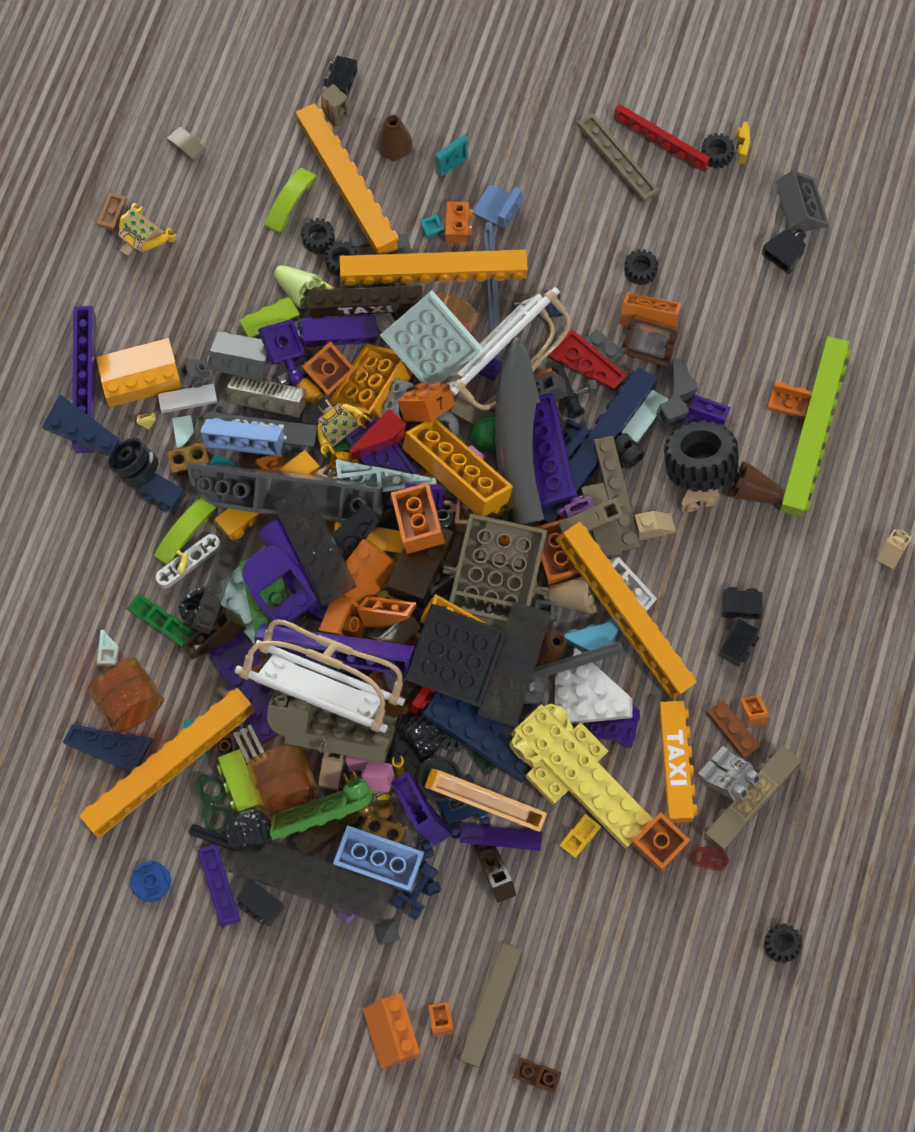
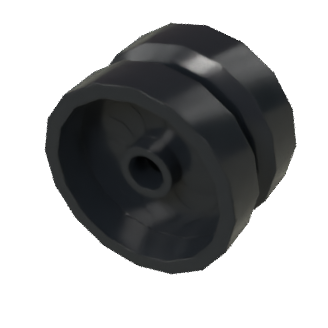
(133, 462)
(439, 763)

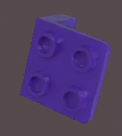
(619, 729)

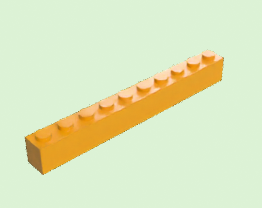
(347, 181)
(433, 267)
(626, 610)
(167, 763)

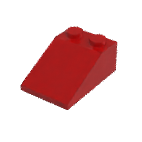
(380, 436)

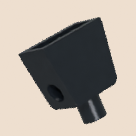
(785, 249)

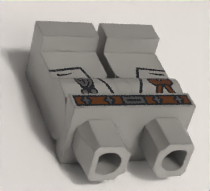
(729, 775)

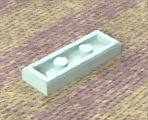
(644, 416)

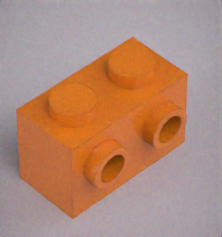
(457, 222)

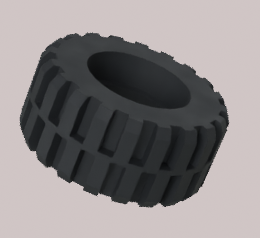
(706, 472)

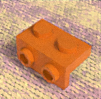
(789, 400)

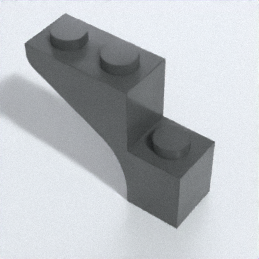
(681, 389)

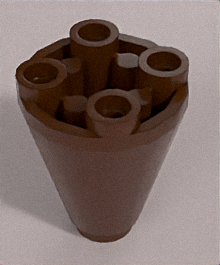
(394, 139)
(755, 486)
(552, 648)

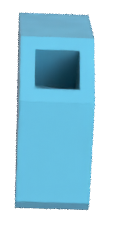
(593, 636)

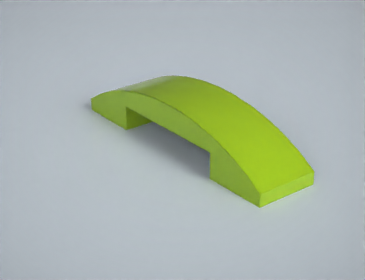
(288, 199)
(183, 530)

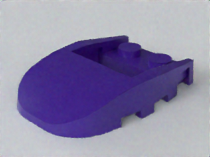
(266, 568)

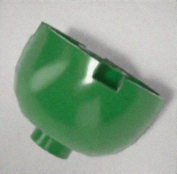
(484, 434)

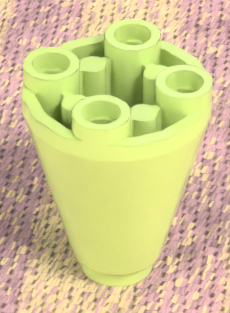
(298, 284)

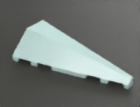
(381, 477)

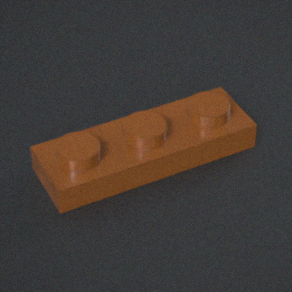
(733, 729)

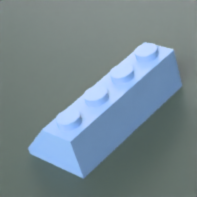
(242, 436)
(379, 858)

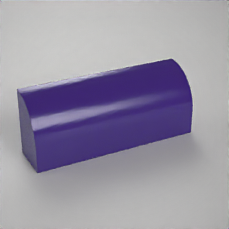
(276, 535)

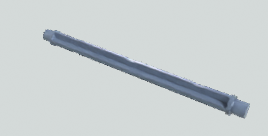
(492, 285)

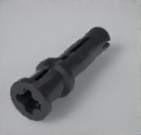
(571, 401)

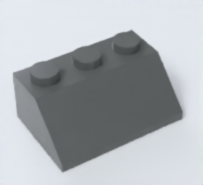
(801, 202)
(238, 356)

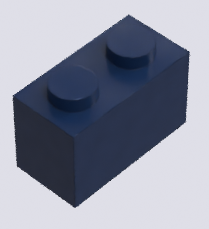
(162, 493)

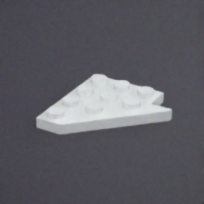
(590, 695)

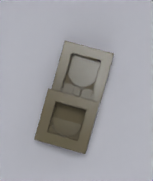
(186, 143)

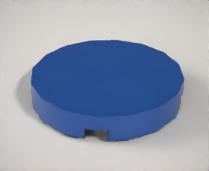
(150, 881)

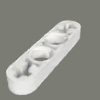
(191, 564)

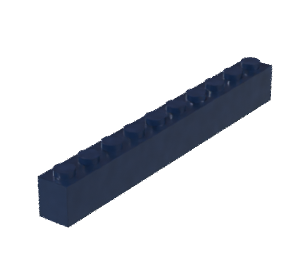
(610, 424)

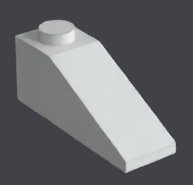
(641, 592)

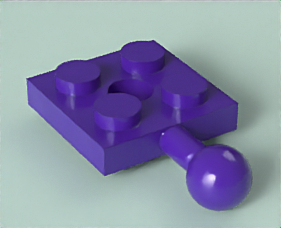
(278, 353)

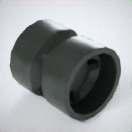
(627, 451)

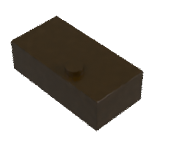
(418, 572)

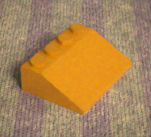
(138, 372)
(371, 380)

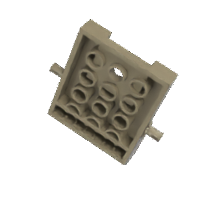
(495, 575)
(326, 731)

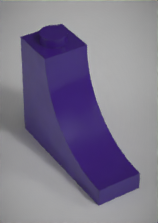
(420, 811)

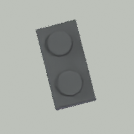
(605, 346)

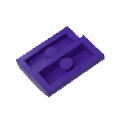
(706, 410)

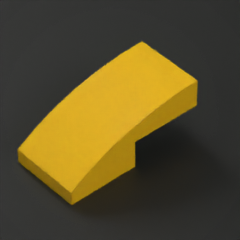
(580, 836)

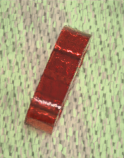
(707, 863)

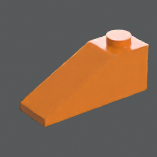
(384, 612)

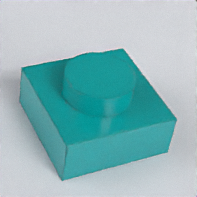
(432, 226)

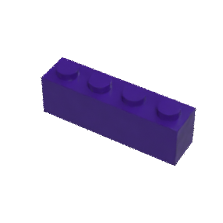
(340, 330)

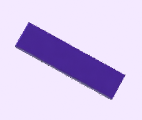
(501, 837)
(219, 885)

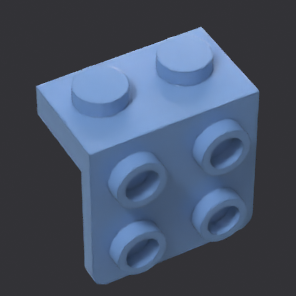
(498, 205)

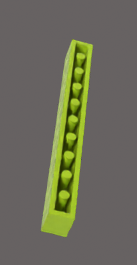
(815, 426)

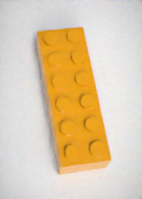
(457, 467)

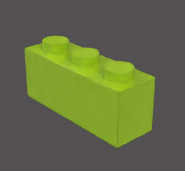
(280, 311)
(238, 781)

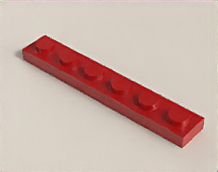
(662, 138)

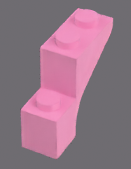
(376, 774)

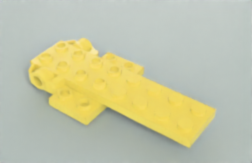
(569, 761)

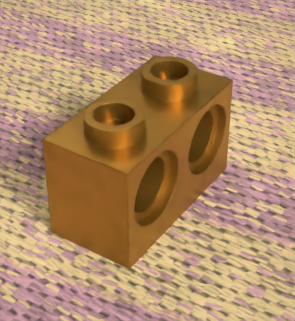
(187, 454)
(386, 828)

